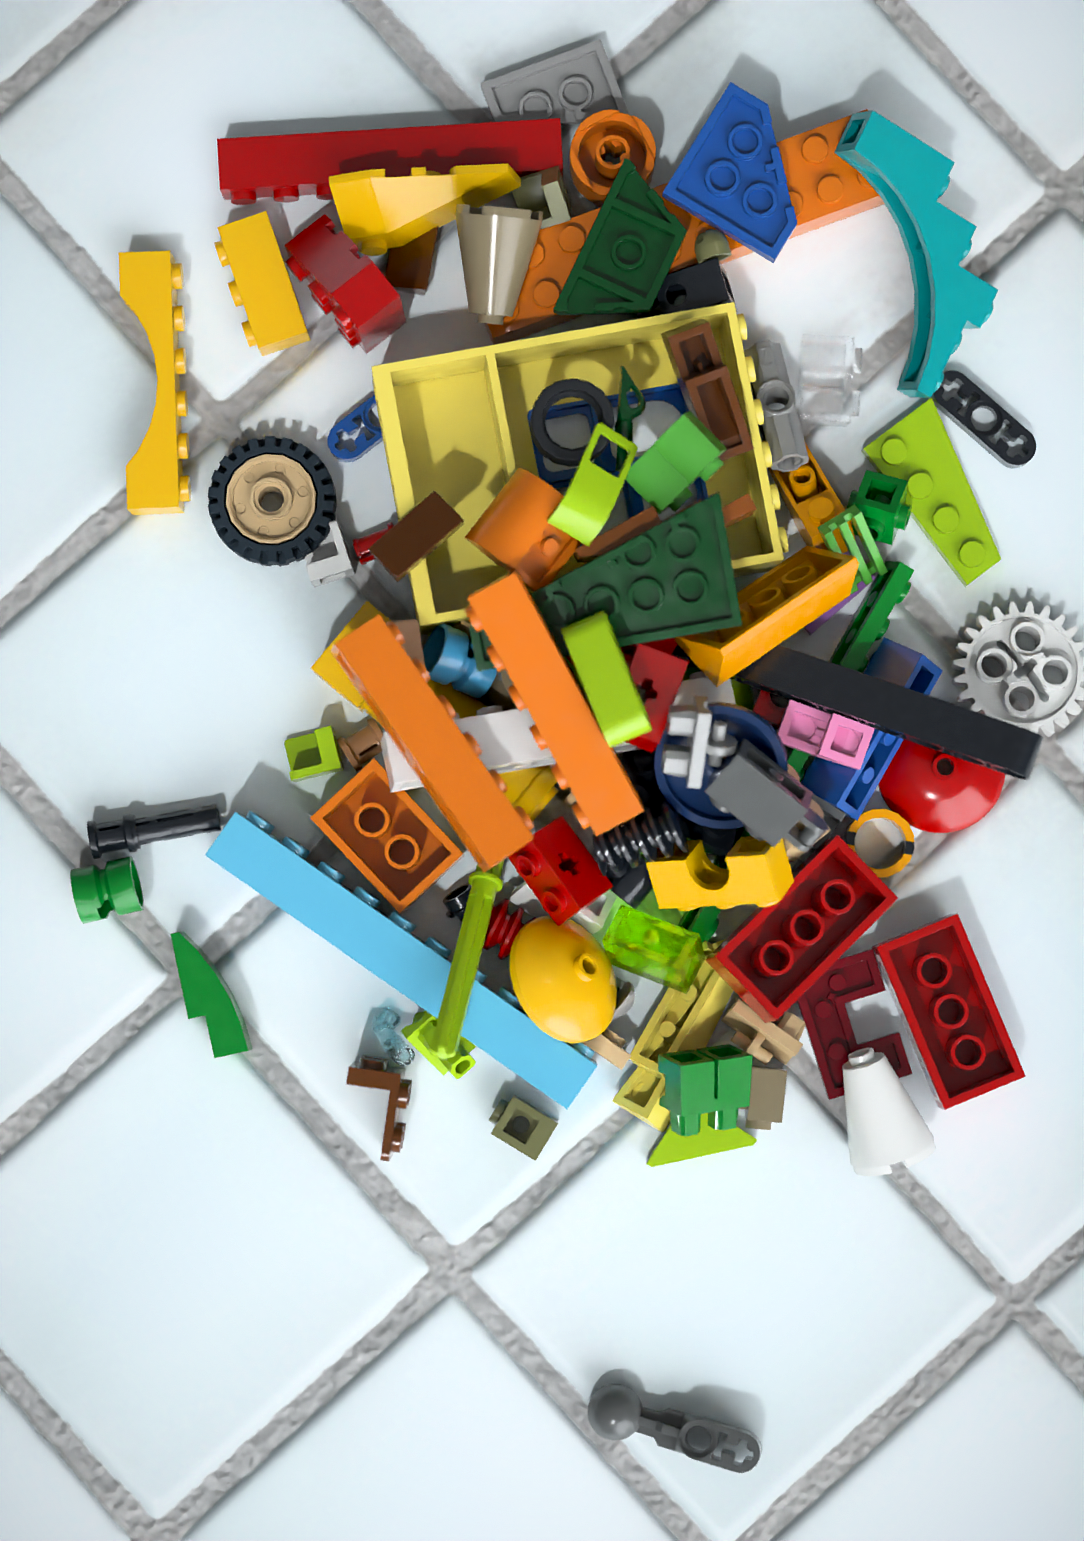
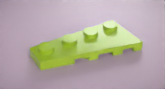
(937, 490)

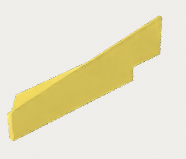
(676, 1025)

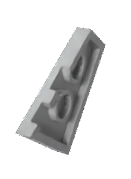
(559, 87)

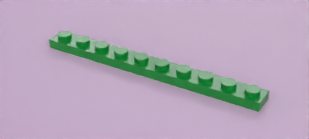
(866, 627)

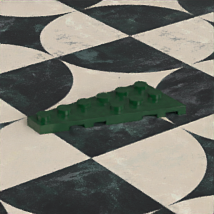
(650, 587)

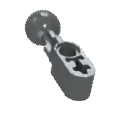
(618, 1413)

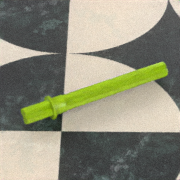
(465, 960)

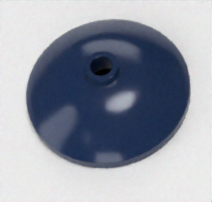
(695, 802)

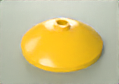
(563, 979)

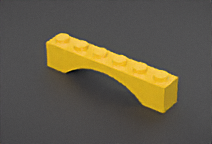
(156, 470)

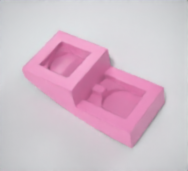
(824, 734)

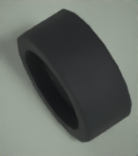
(555, 392)

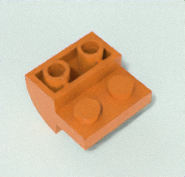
(517, 531)

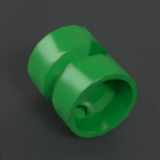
(106, 889)

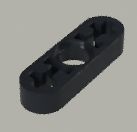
(1001, 416)

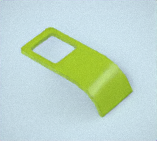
(592, 491)

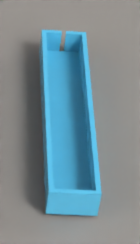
(395, 954)

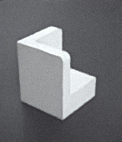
(330, 559)

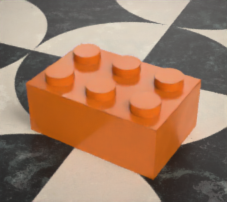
(387, 837)

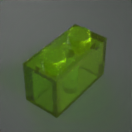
(654, 949)

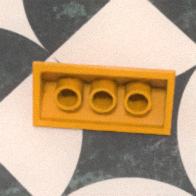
(773, 611)

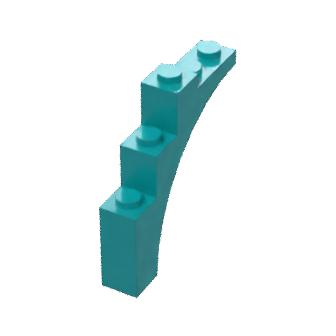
(936, 239)

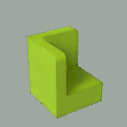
(313, 754)

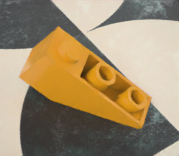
(810, 501)

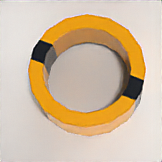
(900, 823)

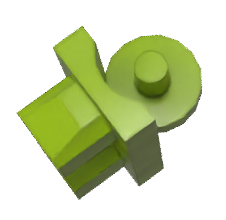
(420, 1036)

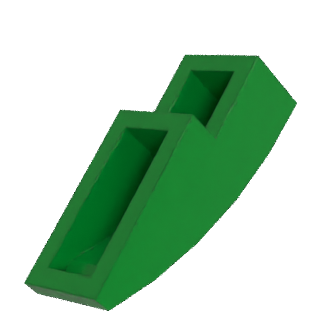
(209, 996)

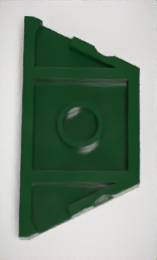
(624, 252)

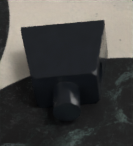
(702, 284)

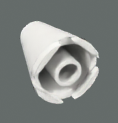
(881, 1117)

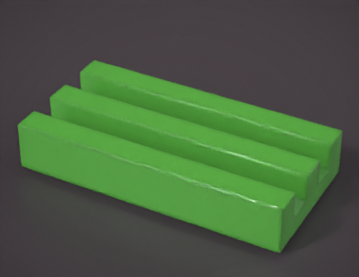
(840, 521)

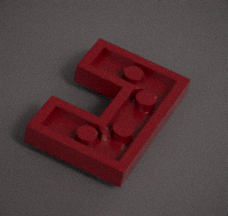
(829, 1023)

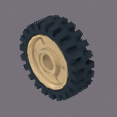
(265, 468)

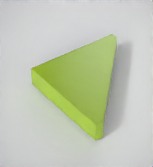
(708, 1141)

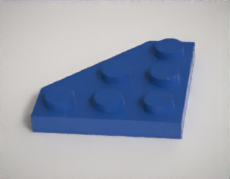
(737, 176)

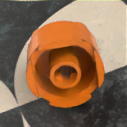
(603, 134)

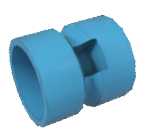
(452, 659)

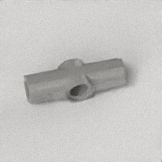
(780, 426)

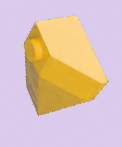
(395, 210)

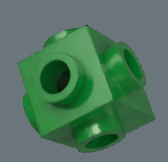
(882, 505)

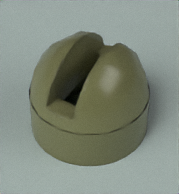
(711, 245)

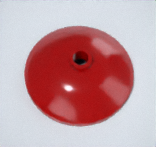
(936, 800)

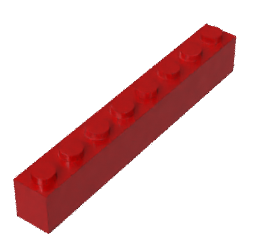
(303, 162)

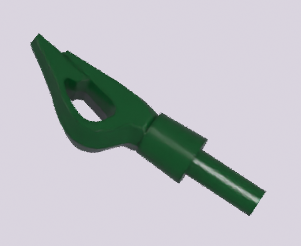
(626, 414)

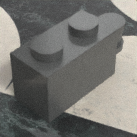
(765, 798)

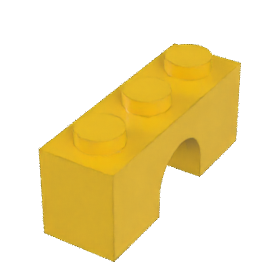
(690, 880)

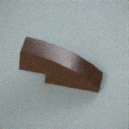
(707, 385)

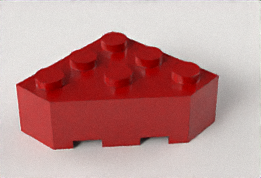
(345, 284)

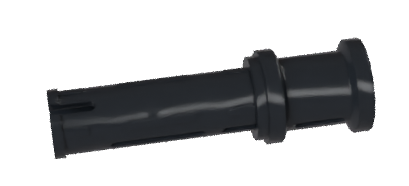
(133, 832)

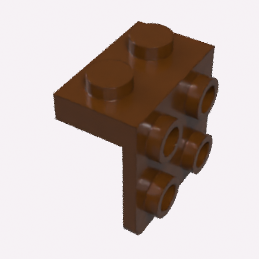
(376, 1073)

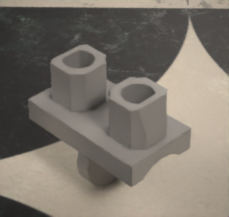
(690, 759)

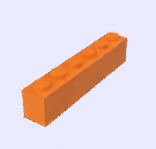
(555, 703)
(432, 742)

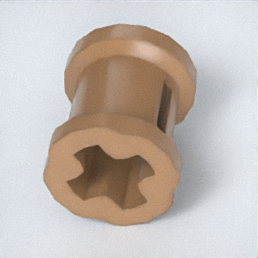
(362, 744)

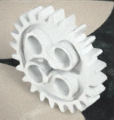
(1052, 647)

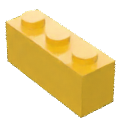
(261, 284)

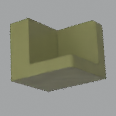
(545, 193)

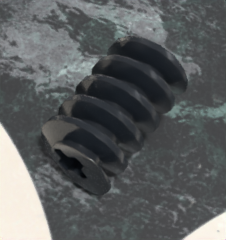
(640, 838)

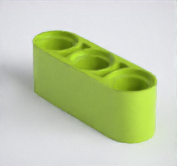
(606, 679)

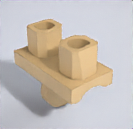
(762, 1038)

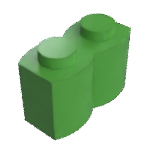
(675, 463)

